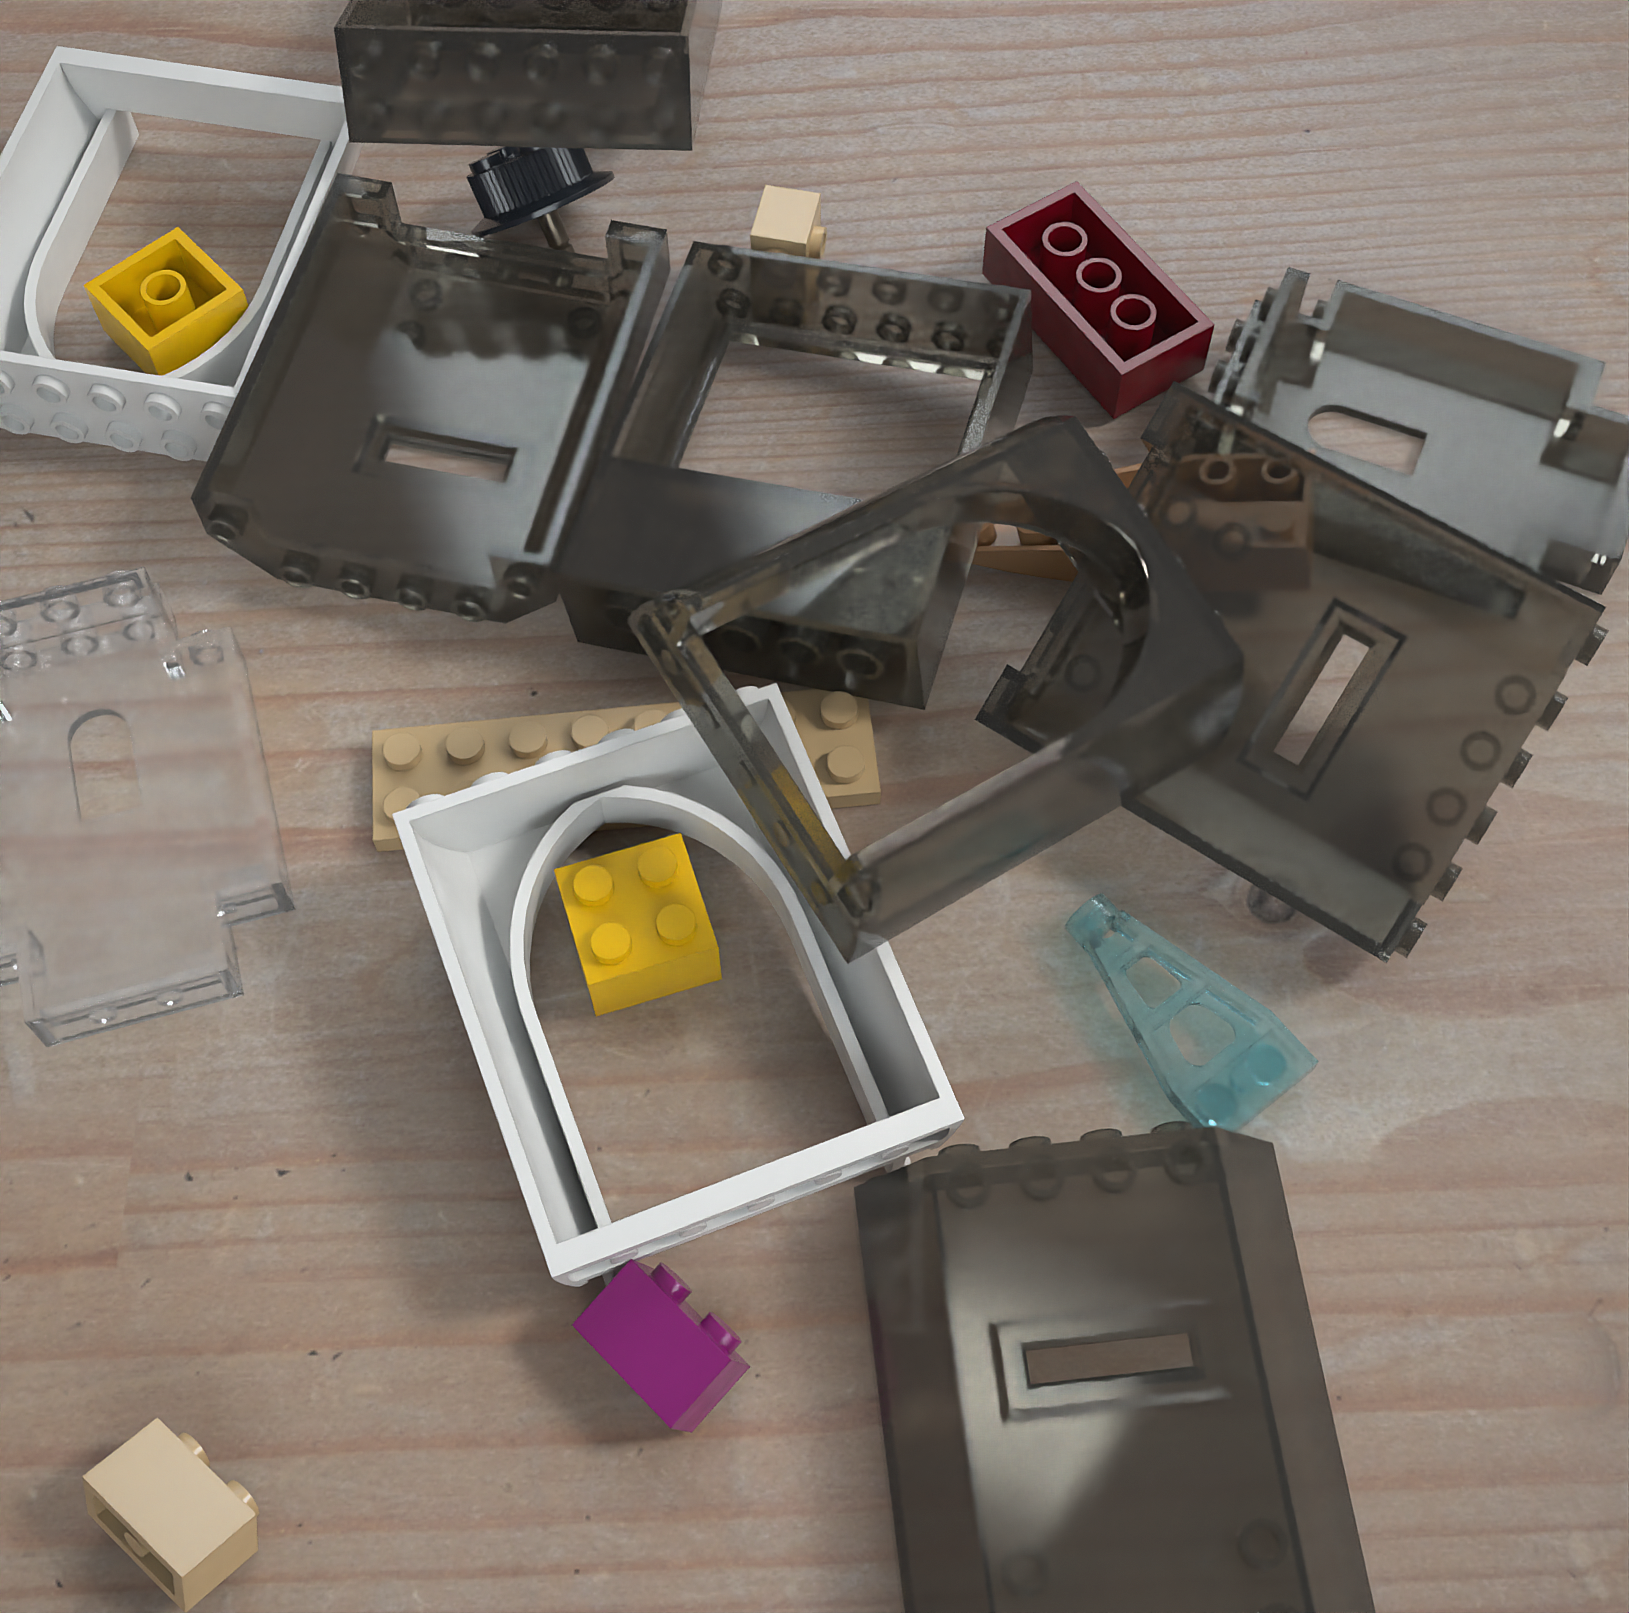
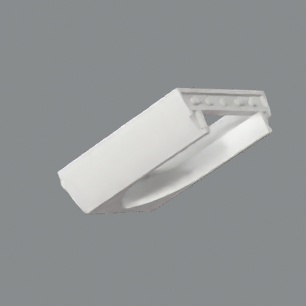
(51, 197)
(482, 877)

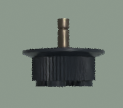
(532, 184)

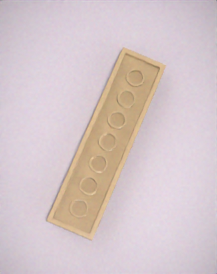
(454, 755)

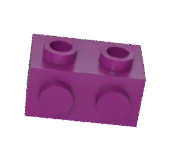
(663, 1344)

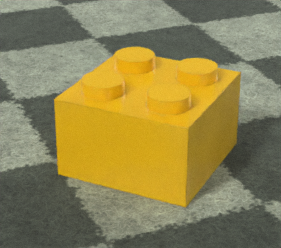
(166, 303)
(639, 924)

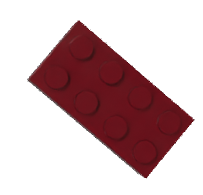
(1098, 299)

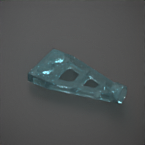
(1237, 1081)

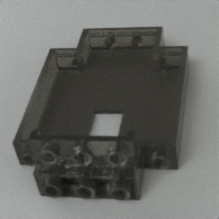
(1503, 418)

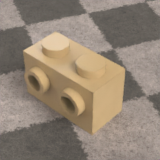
(789, 223)
(173, 1512)

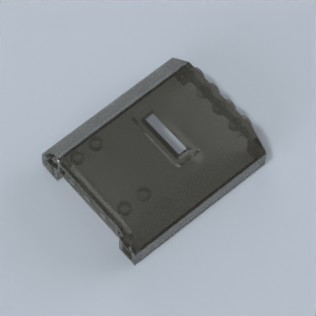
(439, 351)
(1422, 734)
(1111, 1488)

